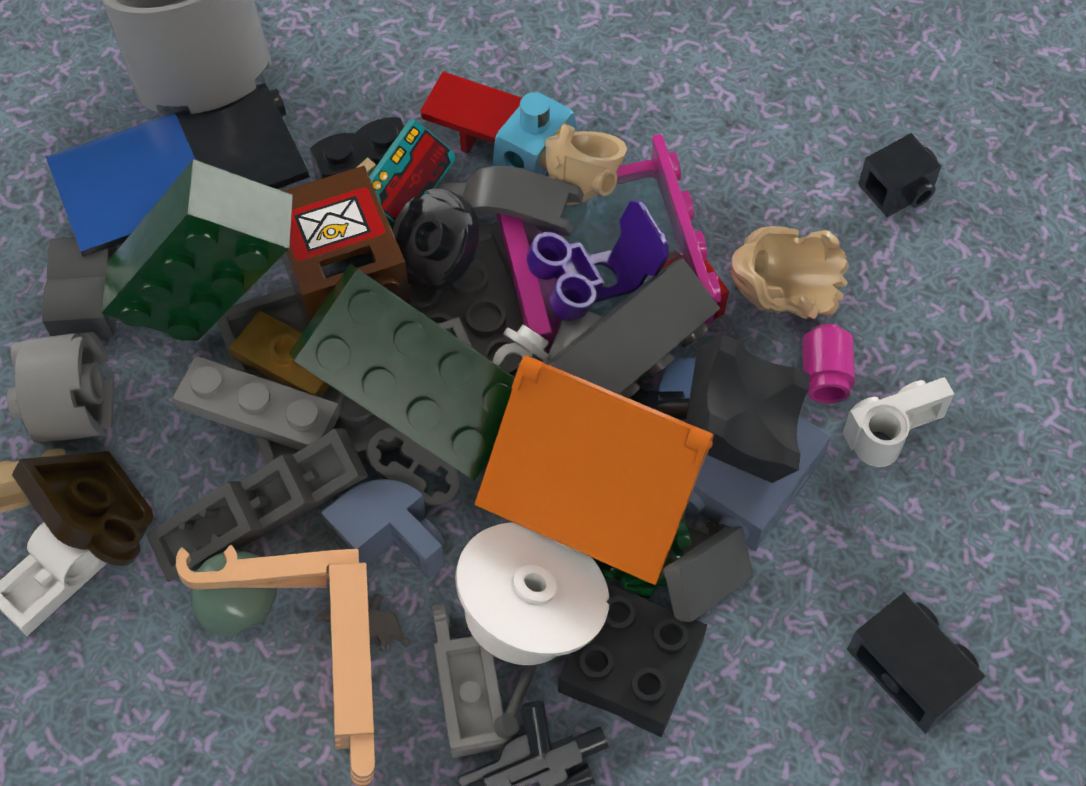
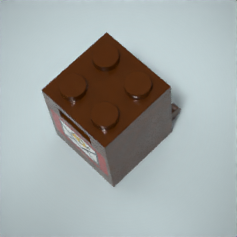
(336, 222)

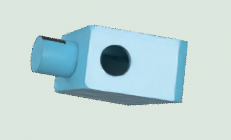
(526, 131)

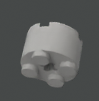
(61, 387)

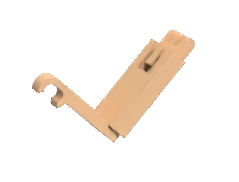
(348, 631)

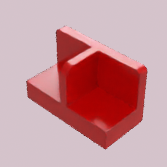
(468, 108)

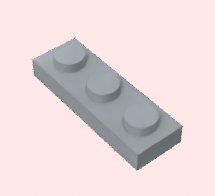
(254, 404)

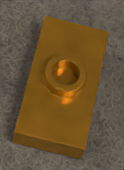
(266, 348)

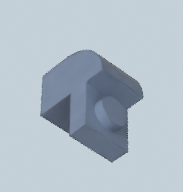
(385, 514)

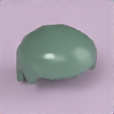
(230, 609)

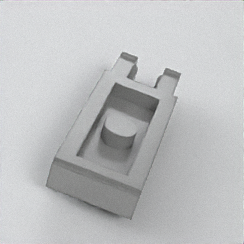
(467, 690)

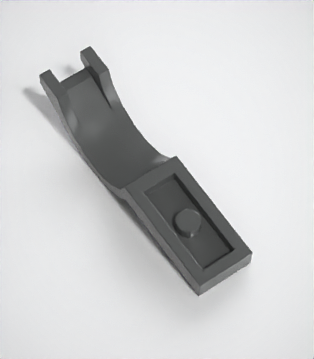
(521, 195)

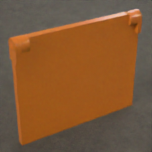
(592, 469)

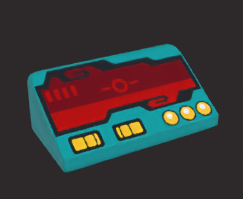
(410, 168)

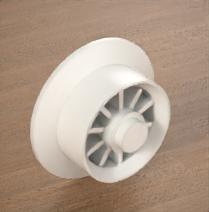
(529, 594)

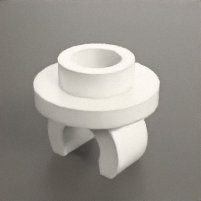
(525, 343)

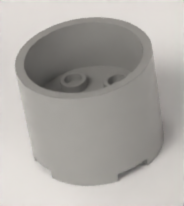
(189, 50)

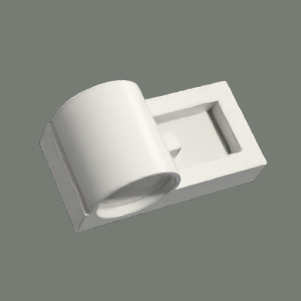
(894, 416)
(44, 579)

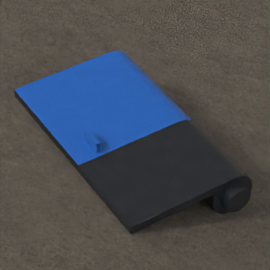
(122, 176)

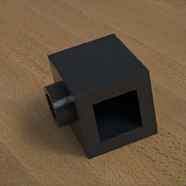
(900, 175)

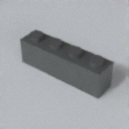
(641, 331)

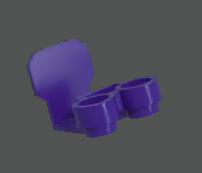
(637, 253)

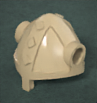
(584, 160)

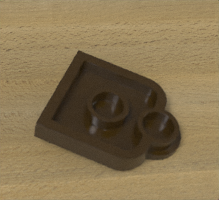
(87, 503)

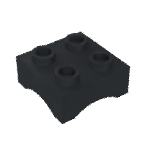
(748, 408)
(634, 661)

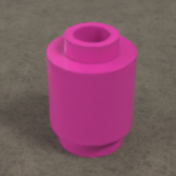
(830, 362)

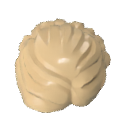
(791, 272)

